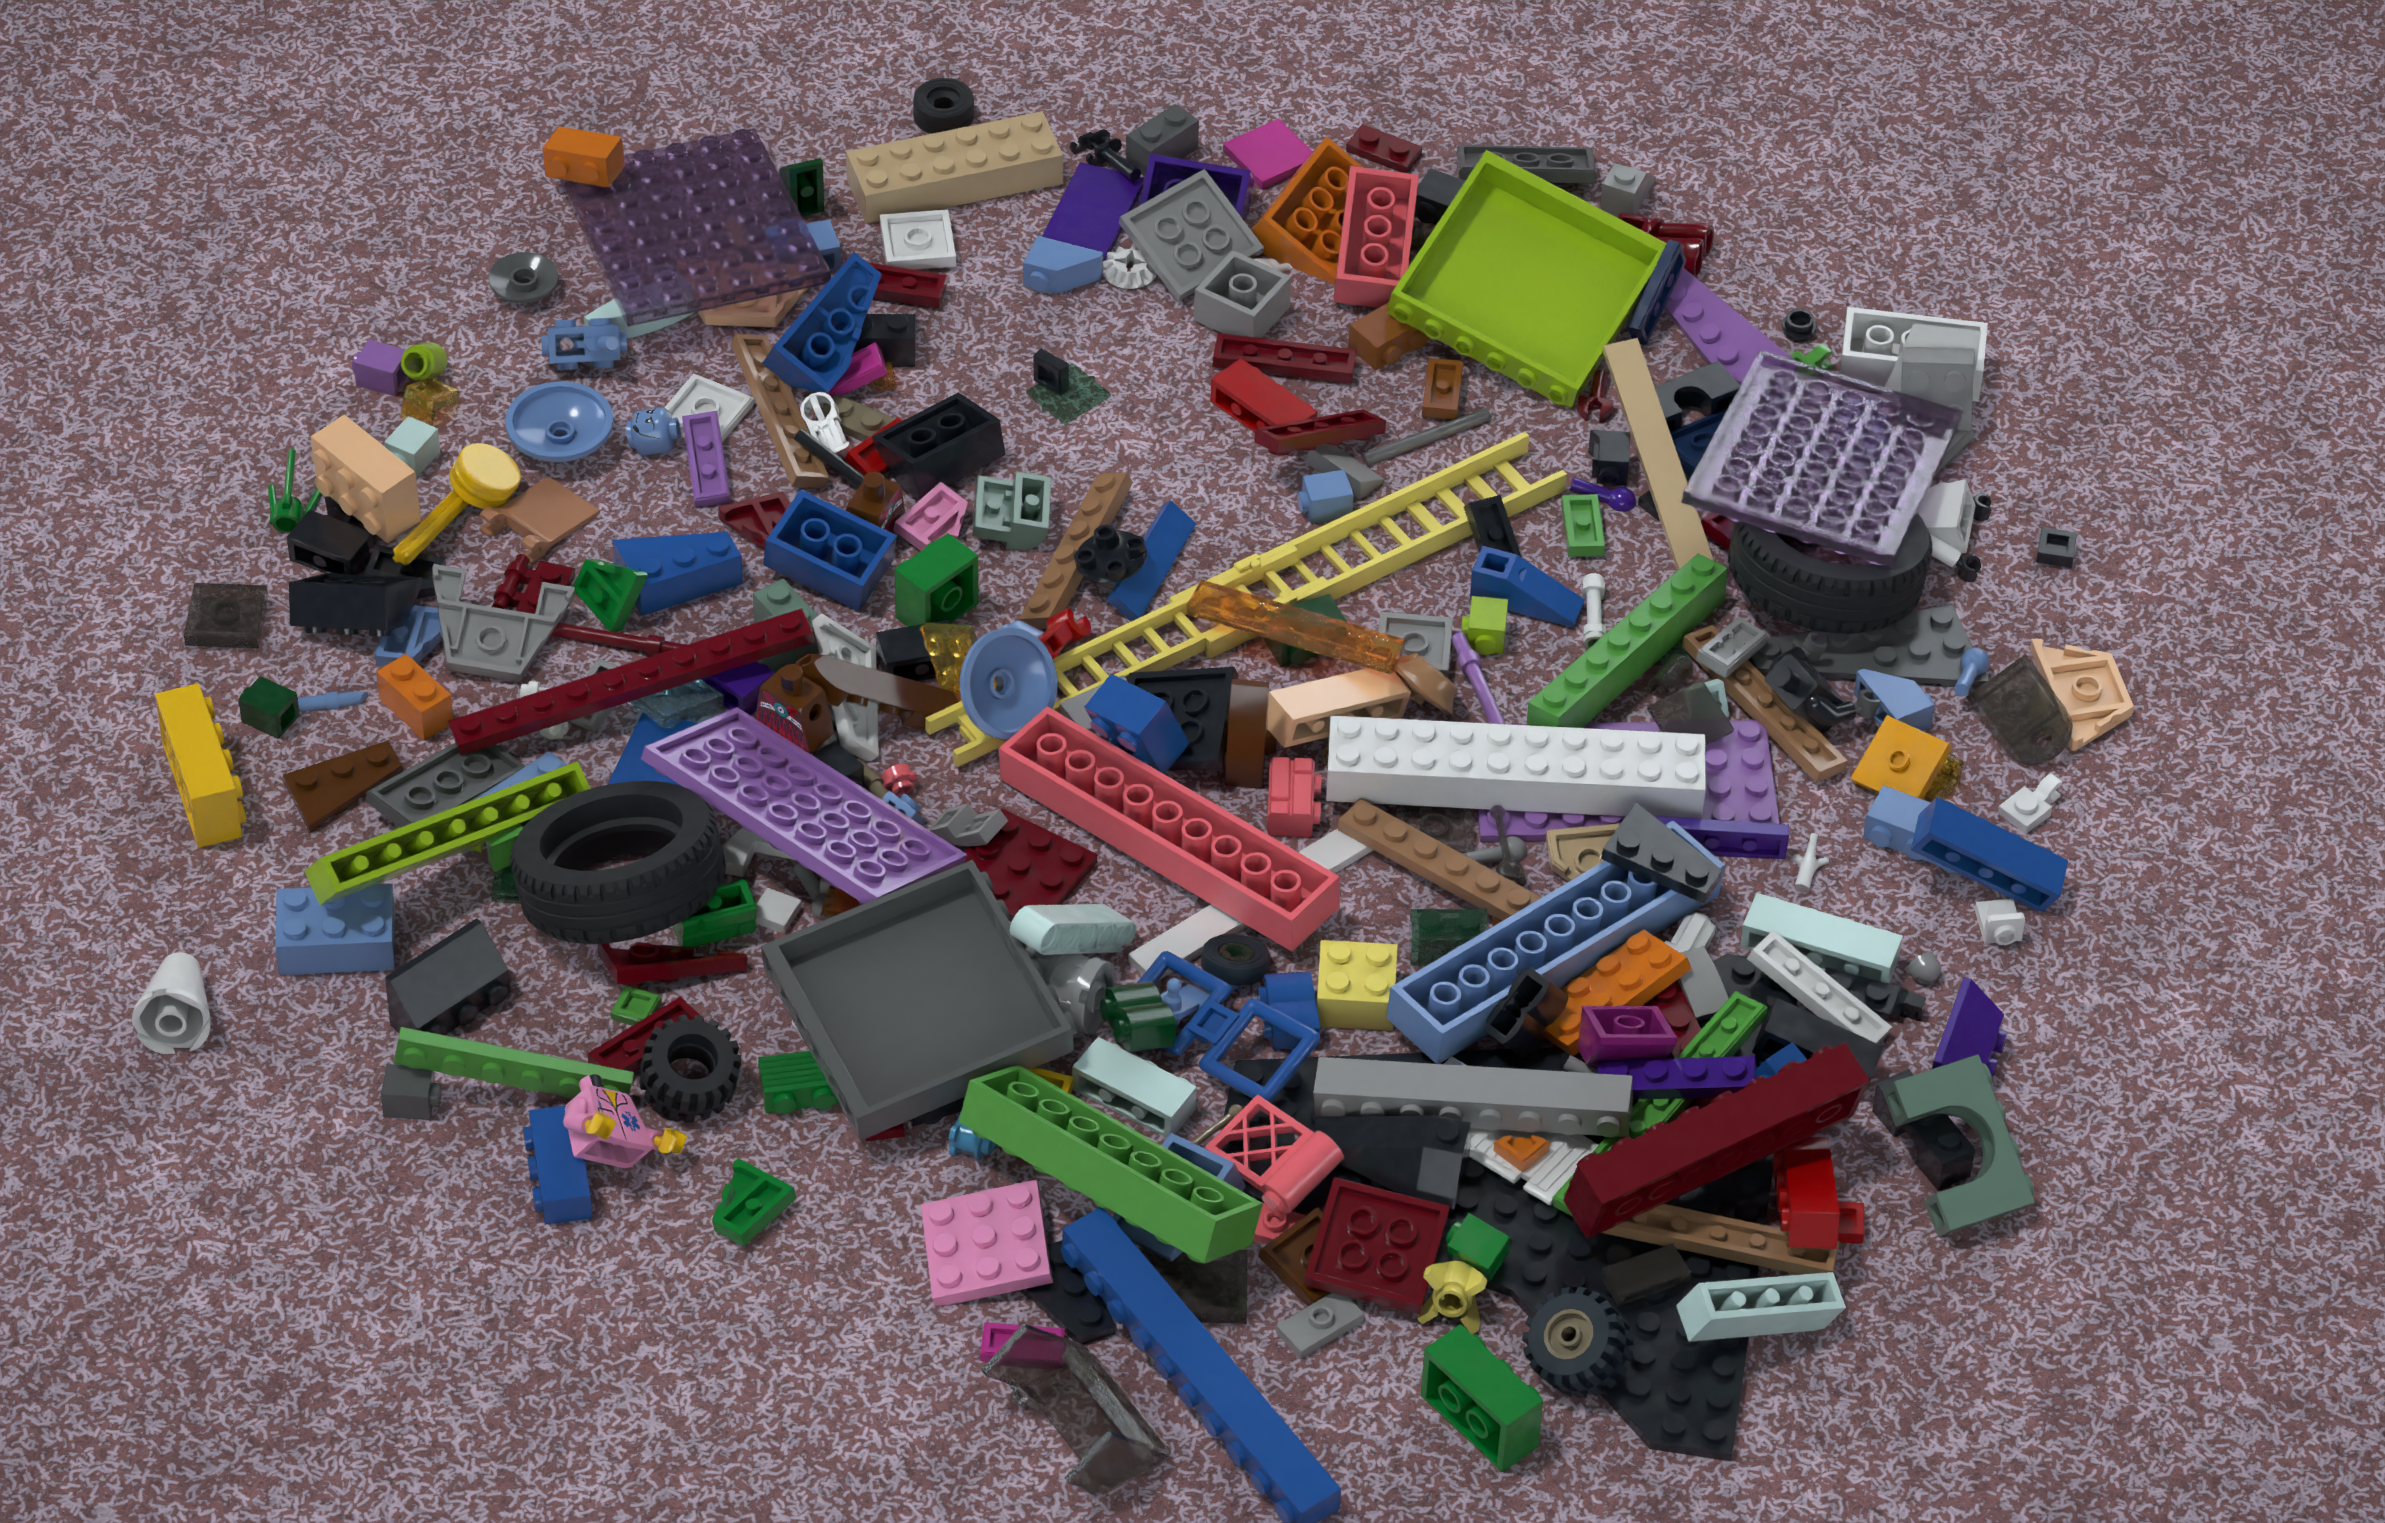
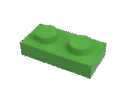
(1582, 525)

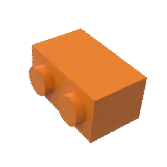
(583, 156)
(414, 696)

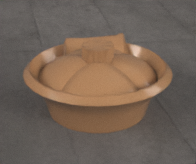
(1427, 682)

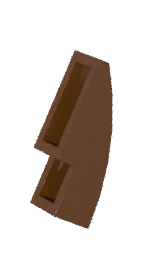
(1247, 733)

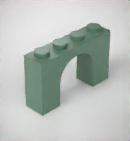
(1966, 1092)

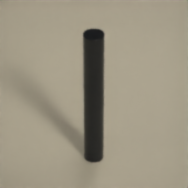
(829, 457)

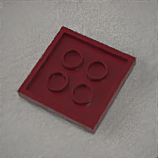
(1031, 864)
(1376, 1245)

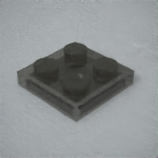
(226, 615)

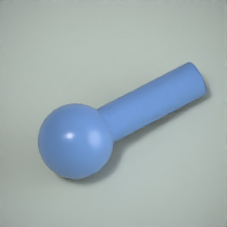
(1974, 663)

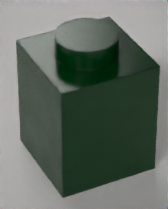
(268, 707)

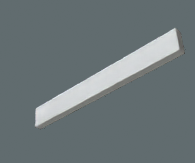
(1187, 938)

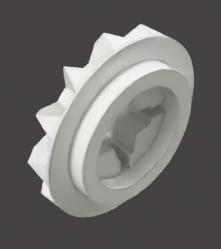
(1117, 274)

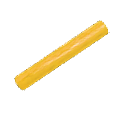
(428, 528)

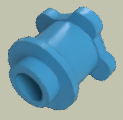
(964, 1139)

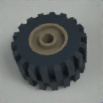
(1578, 1342)

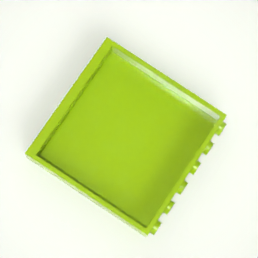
(1526, 279)

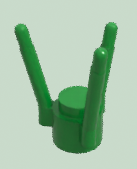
(288, 510)

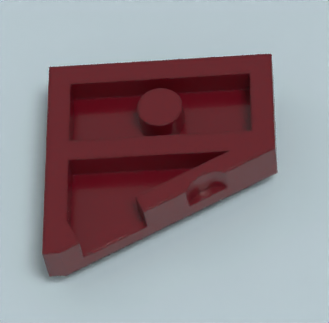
(755, 516)

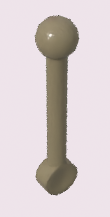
(1233, 1111)

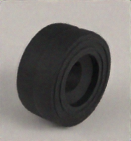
(943, 92)

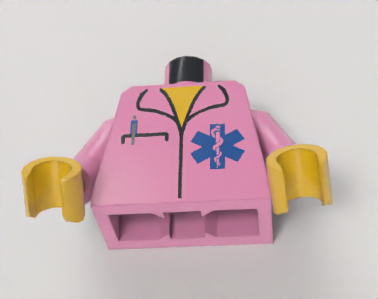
(609, 1129)

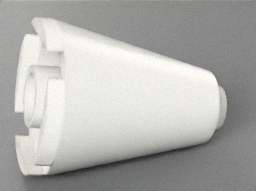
(173, 1007)

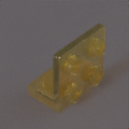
(948, 648)

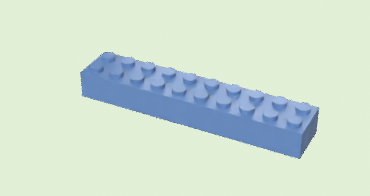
(1556, 936)

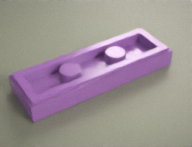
(706, 459)

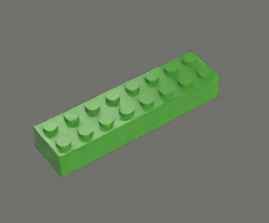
(1110, 1163)

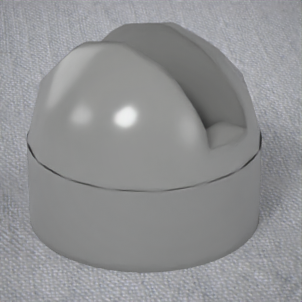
(1925, 968)

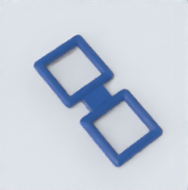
(1221, 1028)

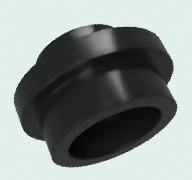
(1799, 324)

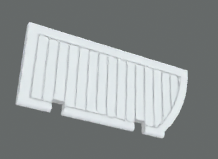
(1543, 1176)

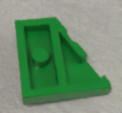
(609, 591)
(750, 1203)

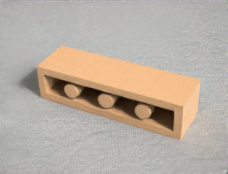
(1304, 710)

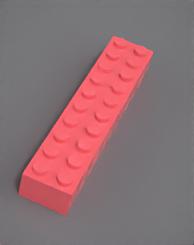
(1170, 828)

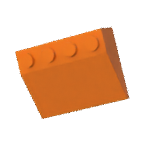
(1308, 214)

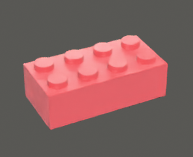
(1375, 235)

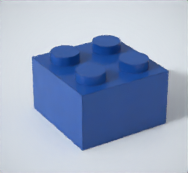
(1137, 723)

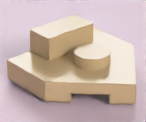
(1577, 849)

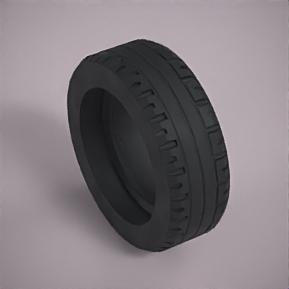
(1825, 593)
(625, 899)

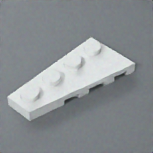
(855, 724)

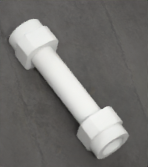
(1594, 592)

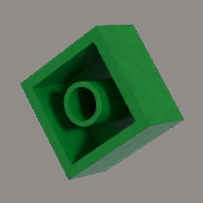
(937, 583)

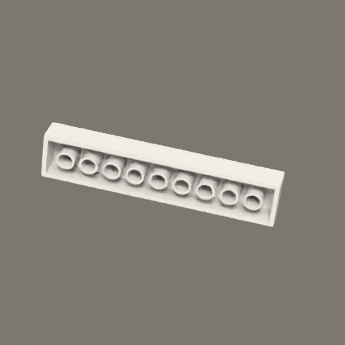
(1515, 767)

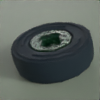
(1235, 959)

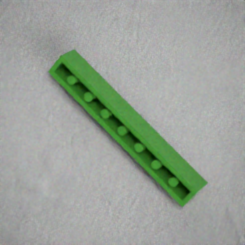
(1631, 646)

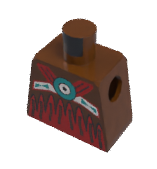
(878, 501)
(795, 708)

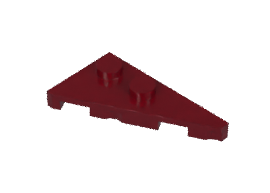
(665, 963)

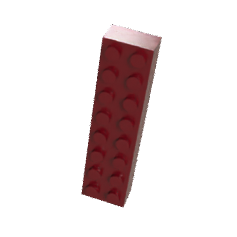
(1715, 1139)

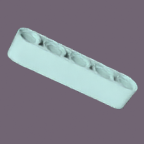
(1072, 928)

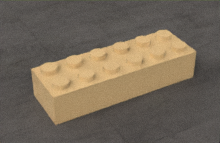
(955, 167)

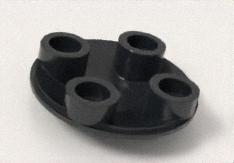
(1110, 555)

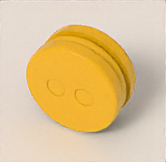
(484, 476)

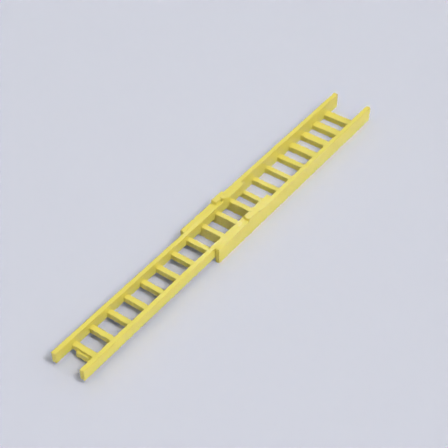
(1266, 565)

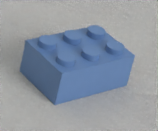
(337, 936)

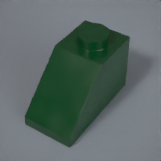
(805, 185)

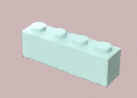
(1824, 938)
(1760, 1306)

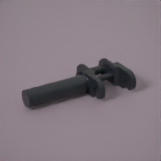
(1105, 151)

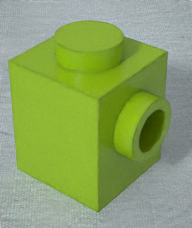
(1486, 625)

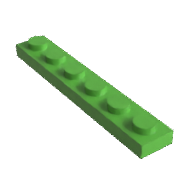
(502, 1064)

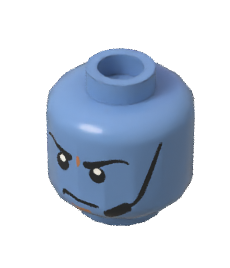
(652, 431)

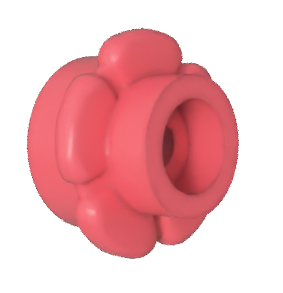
(899, 779)

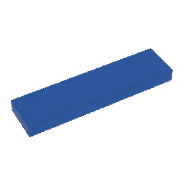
(1163, 545)

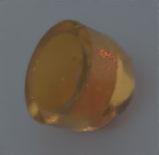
(887, 381)

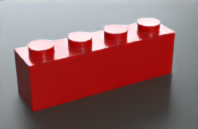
(1807, 1194)

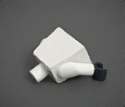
(1949, 518)

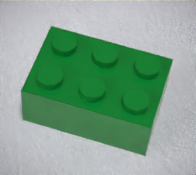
(1481, 1397)

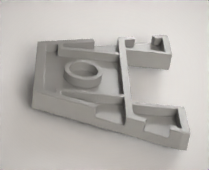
(490, 638)

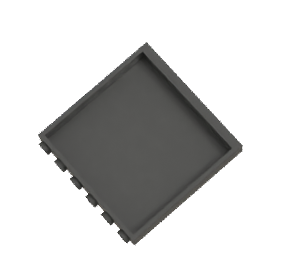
(917, 998)

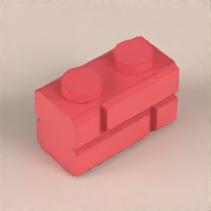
(1292, 797)

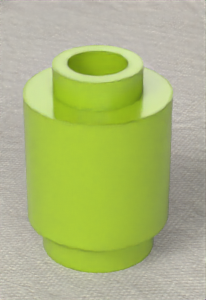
(424, 361)

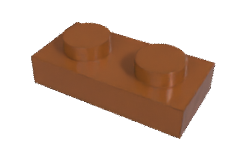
(1442, 388)

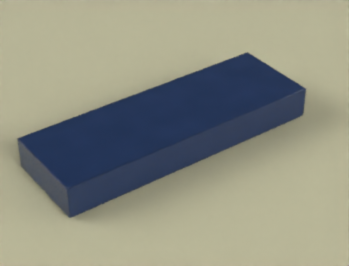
(1657, 292)

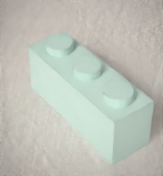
(1134, 1087)

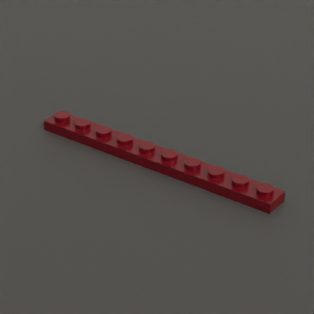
(631, 681)

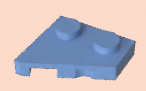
(415, 639)

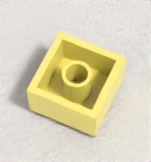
(1355, 984)

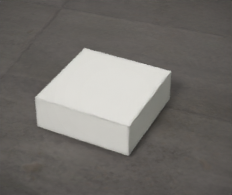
(777, 910)

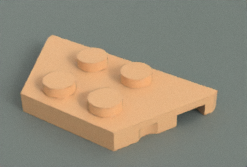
(753, 313)
(2087, 687)

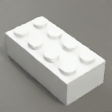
(1877, 337)

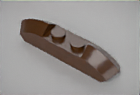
(862, 684)

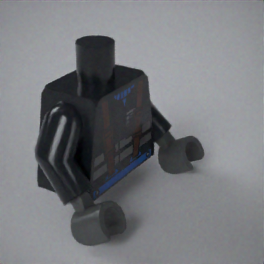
(1810, 693)

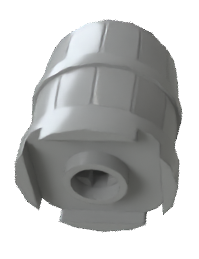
(1079, 985)

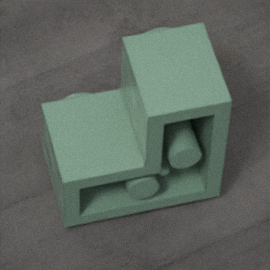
(775, 601)

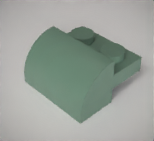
(1012, 510)

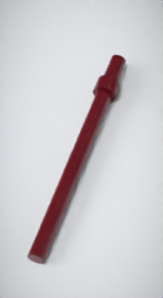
(651, 645)

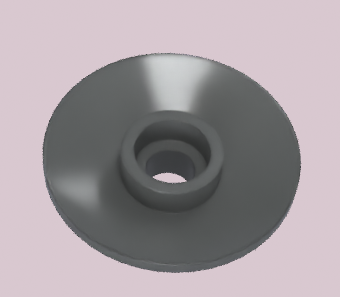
(523, 277)

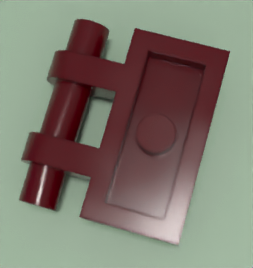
(517, 572)

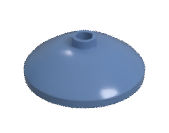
(559, 421)
(1023, 679)

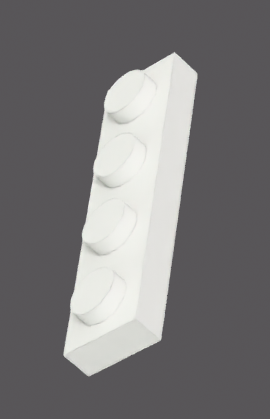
(1816, 988)

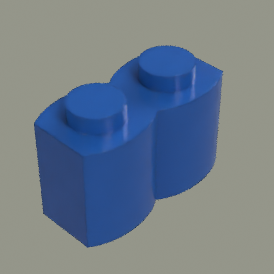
(1293, 996)

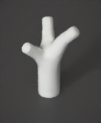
(1808, 865)

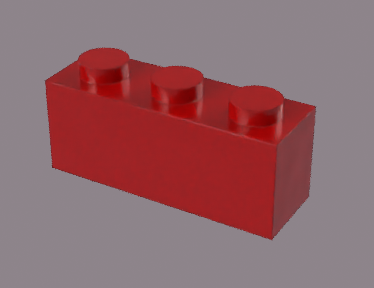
(1256, 398)

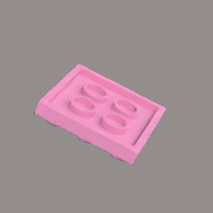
(986, 1243)

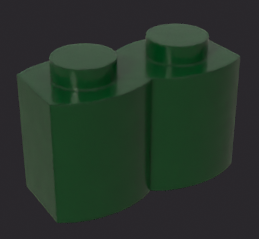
(1138, 1016)

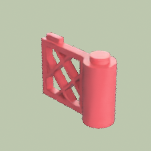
(1298, 1165)

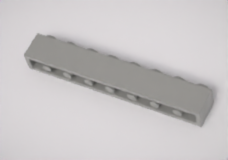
(1478, 1095)

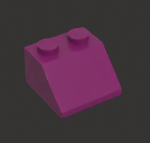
(1624, 1034)

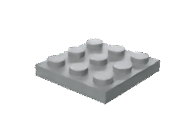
(1188, 233)

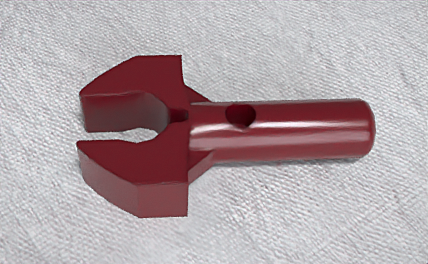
(1596, 398)

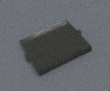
(1691, 712)

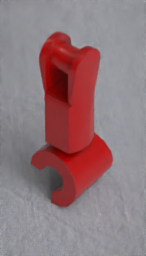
(1064, 631)

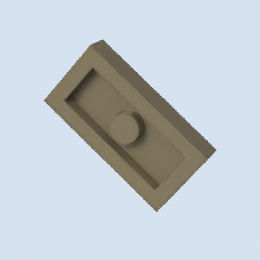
(856, 418)

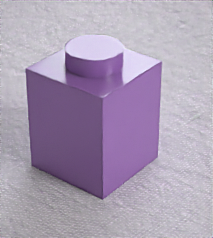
(379, 368)

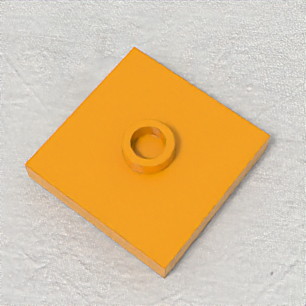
(1901, 759)

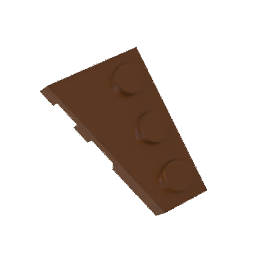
(337, 782)

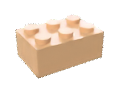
(365, 479)

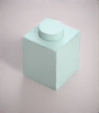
(414, 443)

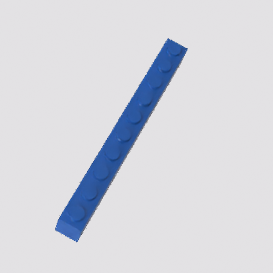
(1200, 1369)

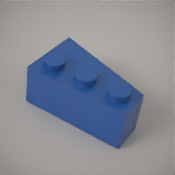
(680, 567)

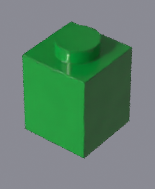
(1478, 1245)

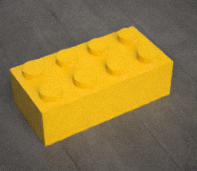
(200, 765)

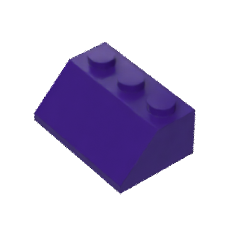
(1167, 172)
(1972, 1029)

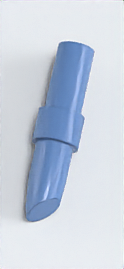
(331, 700)

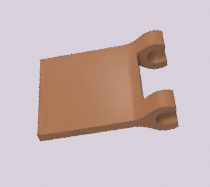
(540, 515)

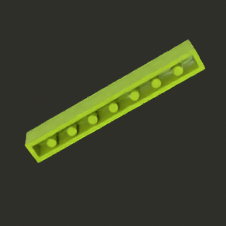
(440, 835)

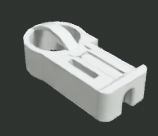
(828, 428)

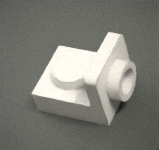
(2000, 921)

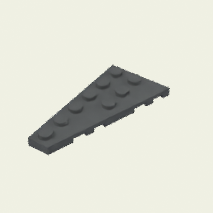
(1919, 648)

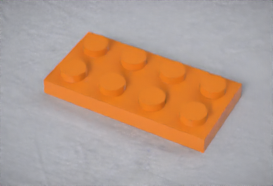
(1622, 978)

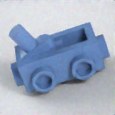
(595, 343)

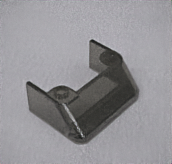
(1082, 1405)

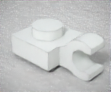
(2030, 808)

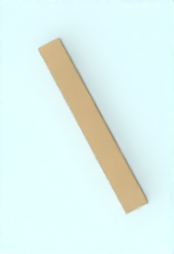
(1655, 450)

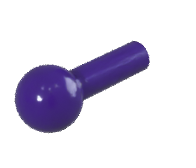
(1619, 499)

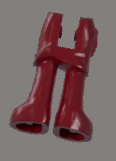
(1694, 238)

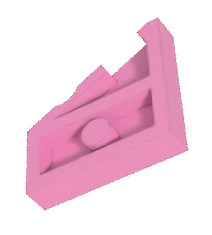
(932, 517)

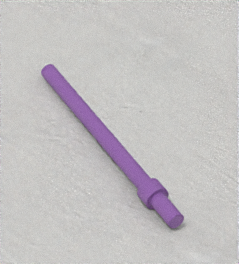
(1471, 666)

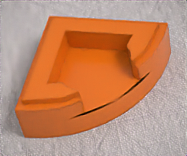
(1521, 1151)

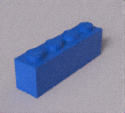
(1989, 854)

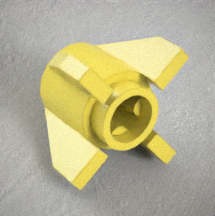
(1453, 1293)

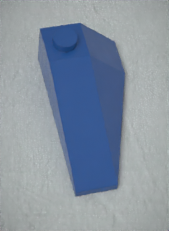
(823, 337)

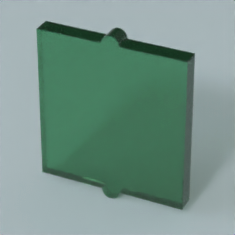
(1080, 397)

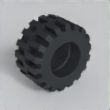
(693, 1041)

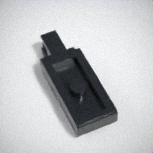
(1884, 999)

